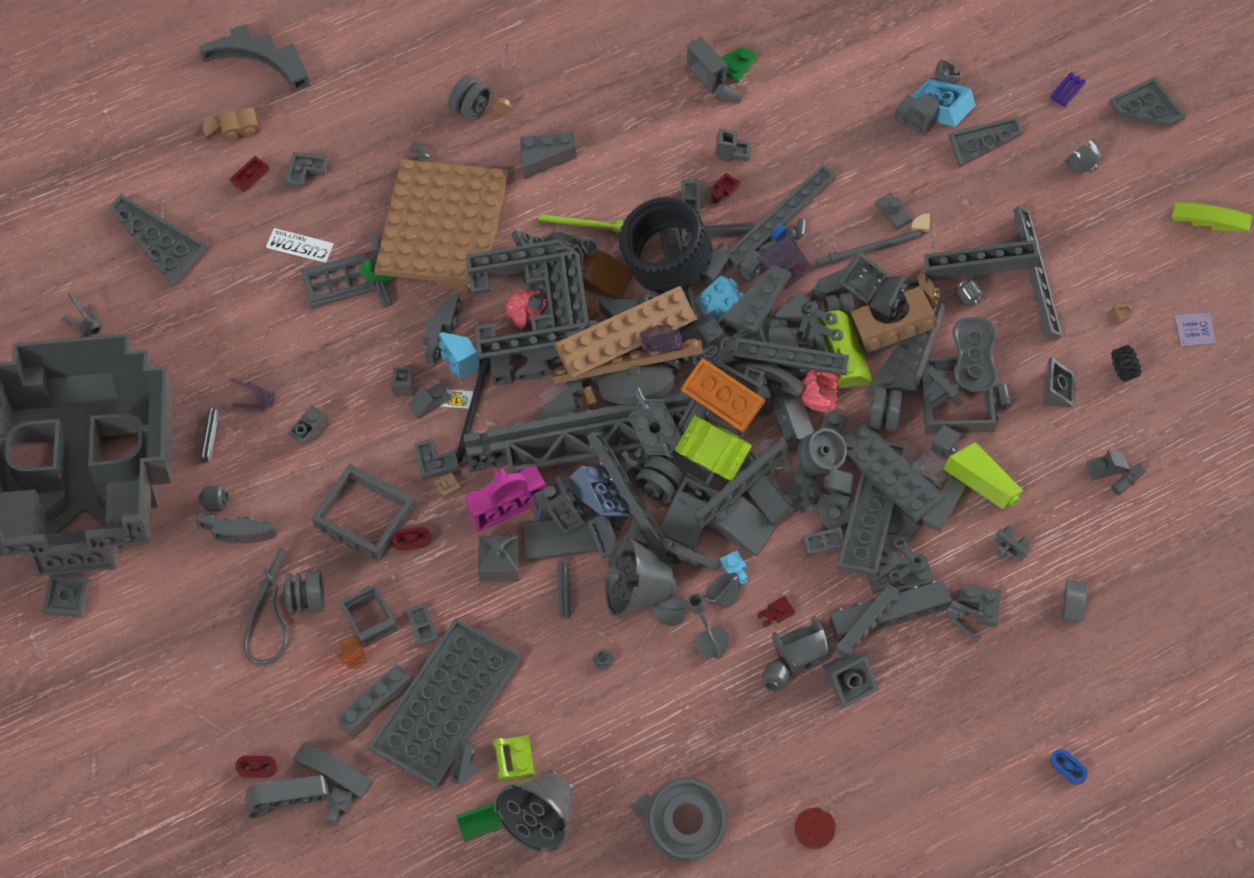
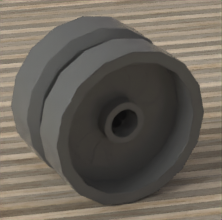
(469, 98)
(886, 410)
(822, 451)
(659, 479)

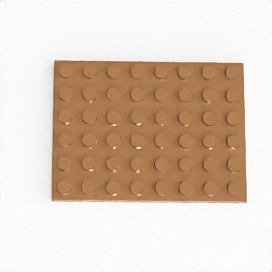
(440, 218)

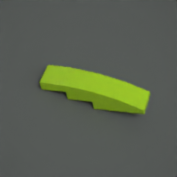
(1216, 217)

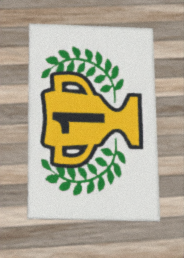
(459, 399)

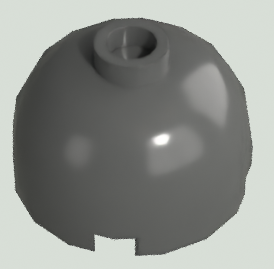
(1085, 158)

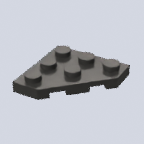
(1148, 103)

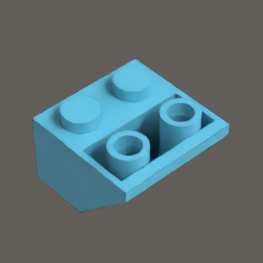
(459, 354)

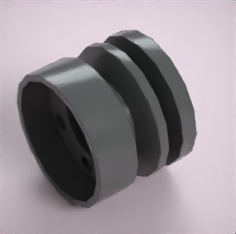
(304, 592)

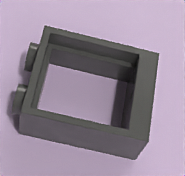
(706, 64)
(376, 632)

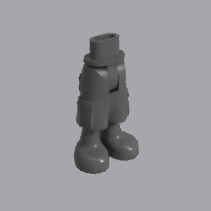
(574, 241)

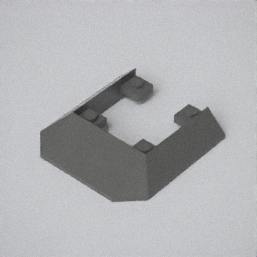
(542, 262)

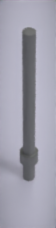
(835, 257)

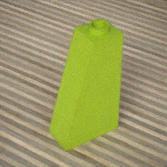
(984, 476)

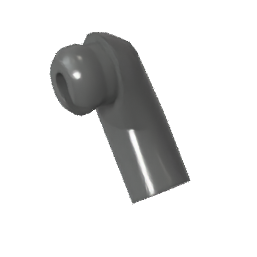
(799, 231)

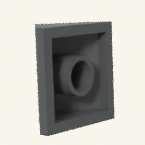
(1058, 385)

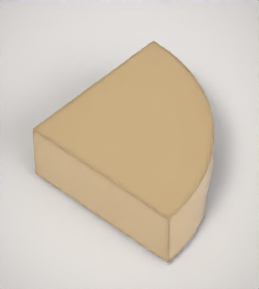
(921, 223)

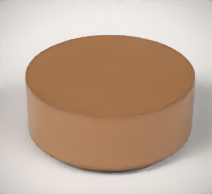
(501, 106)

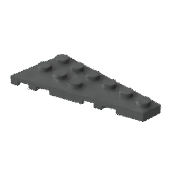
(164, 243)

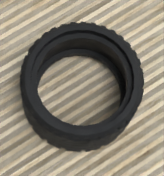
(652, 218)

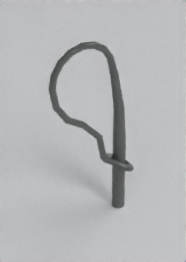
(260, 596)

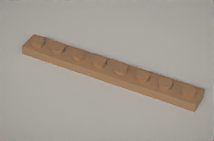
(635, 358)

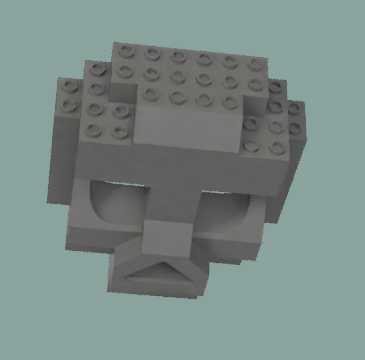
(74, 398)

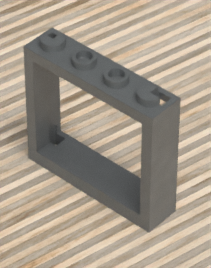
(961, 426)
(378, 486)

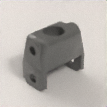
(803, 647)

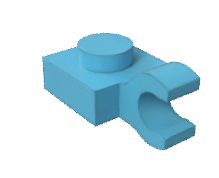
(735, 565)

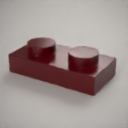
(249, 173)

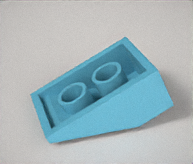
(953, 100)

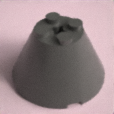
(636, 578)
(537, 811)

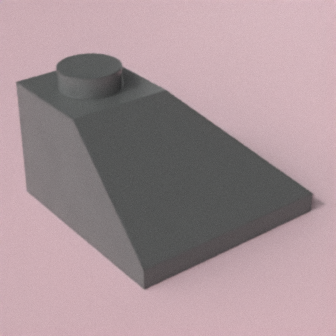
(705, 329)
(850, 678)

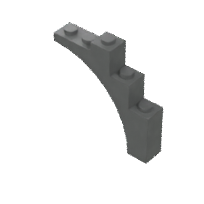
(241, 45)

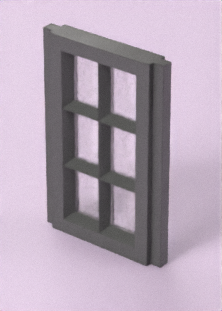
(336, 280)

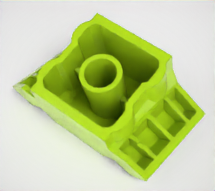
(713, 447)

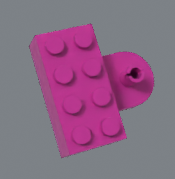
(503, 498)

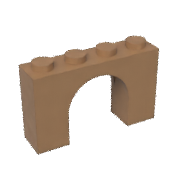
(878, 335)

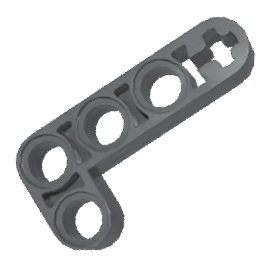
(285, 793)

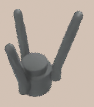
(90, 325)
(958, 611)

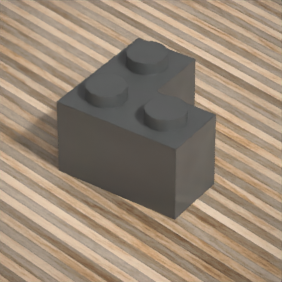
(917, 114)

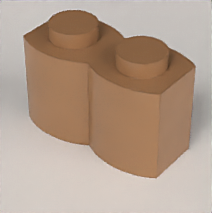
(239, 124)

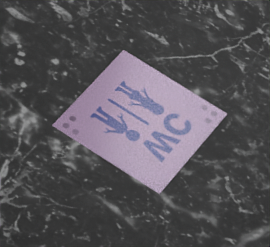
(1195, 329)

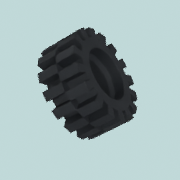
(1126, 363)

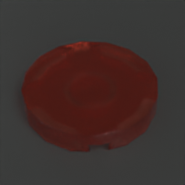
(815, 828)

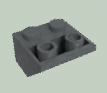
(888, 298)

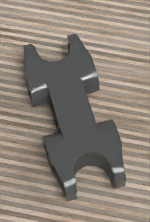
(540, 361)

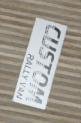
(299, 245)

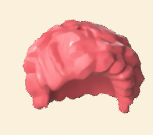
(517, 310)
(820, 391)

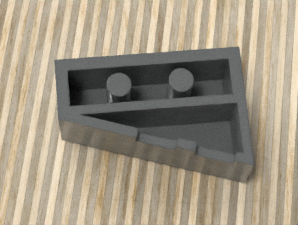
(546, 151)

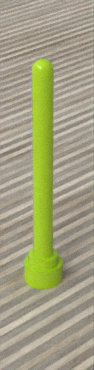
(615, 226)

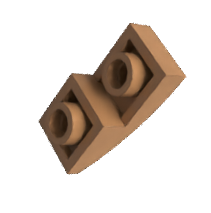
(931, 293)

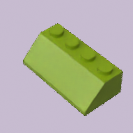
(857, 371)

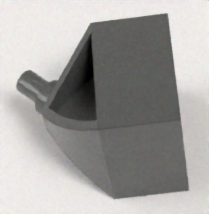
(498, 558)

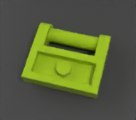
(520, 756)

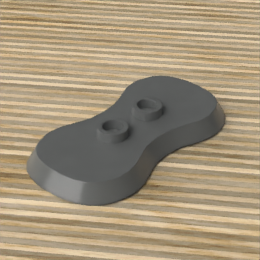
(975, 365)

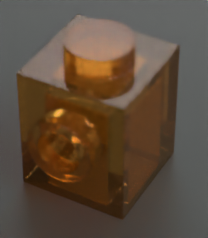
(351, 652)

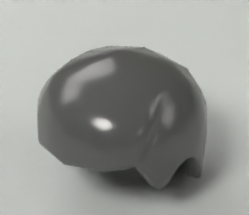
(946, 72)

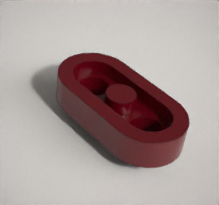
(411, 537)
(256, 765)

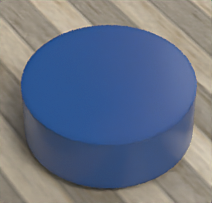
(778, 233)

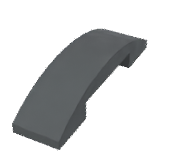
(789, 382)
(333, 769)

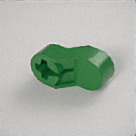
(368, 272)

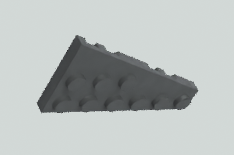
(907, 362)

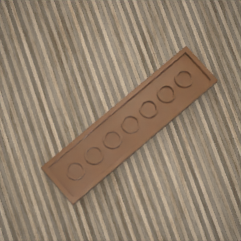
(622, 332)

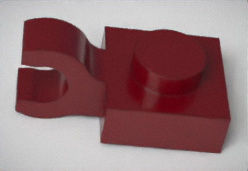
(724, 186)

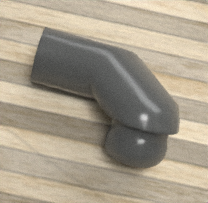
(421, 150)

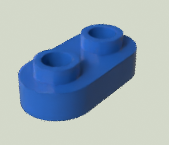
(1070, 766)

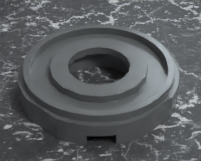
(660, 825)

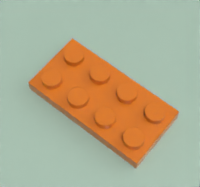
(722, 395)

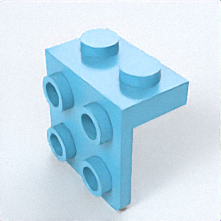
(719, 297)

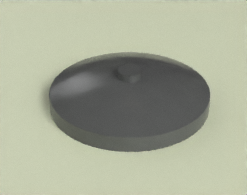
(652, 379)

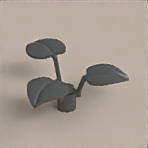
(714, 641)

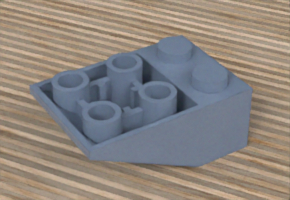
(596, 490)

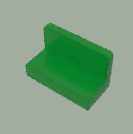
(479, 822)

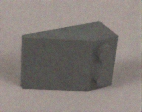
(743, 526)

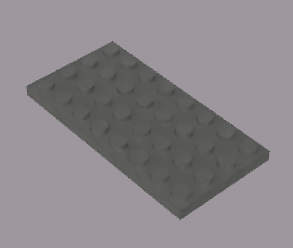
(445, 703)

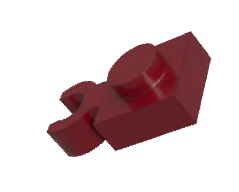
(778, 610)

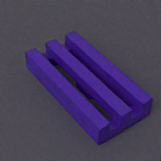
(1081, 83)

